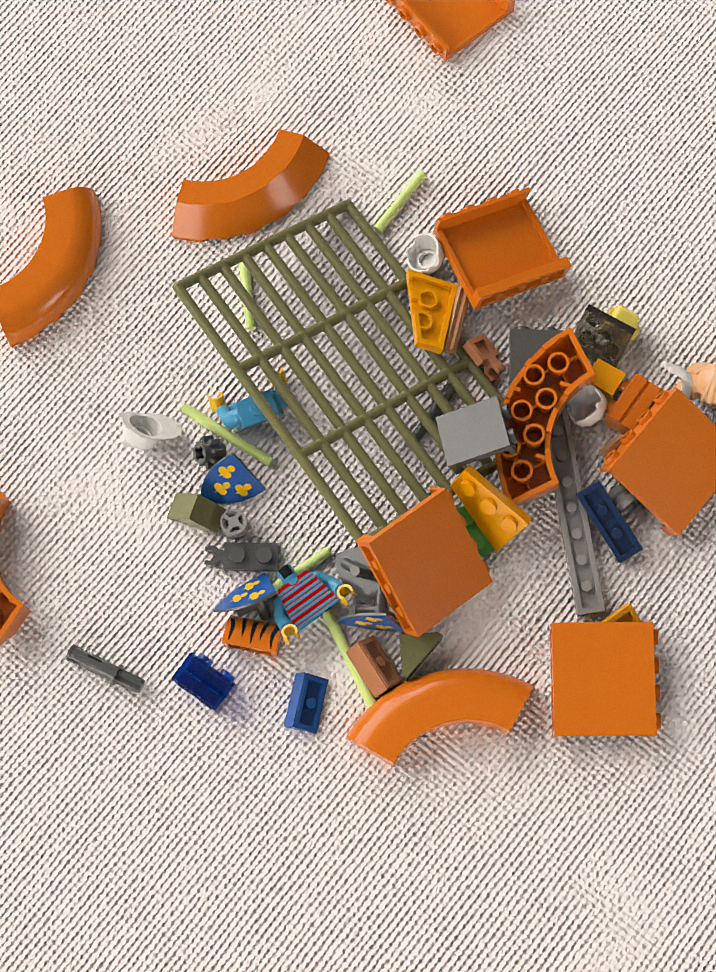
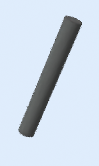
(433, 412)

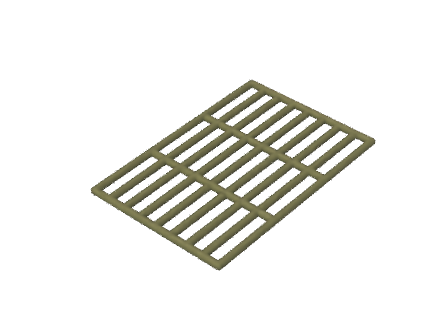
(325, 325)

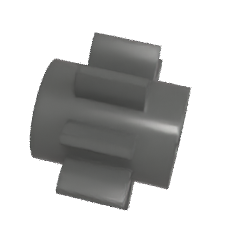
(209, 451)

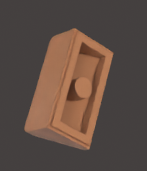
(374, 666)

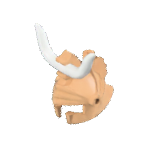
(696, 382)

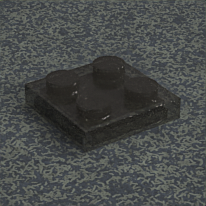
(603, 336)

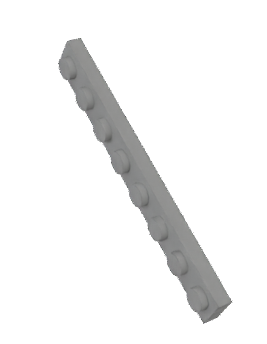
(574, 522)

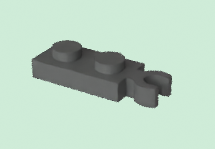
(245, 556)

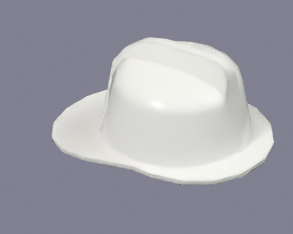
(147, 429)

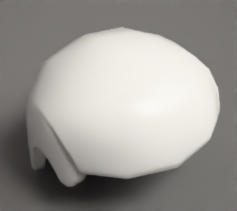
(425, 254)
(587, 406)

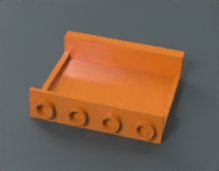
(452, 23)
(498, 249)
(668, 460)
(426, 562)
(604, 679)

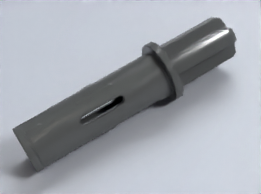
(105, 669)

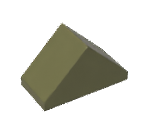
(196, 512)
(416, 650)

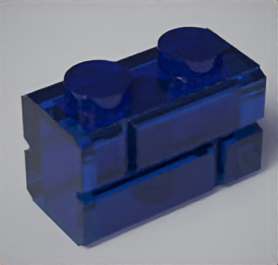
(205, 682)

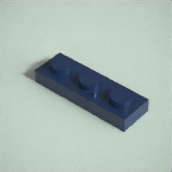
(609, 521)

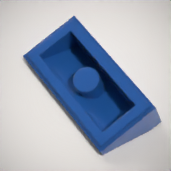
(306, 702)

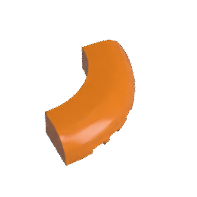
(58, 268)
(535, 404)
(438, 702)

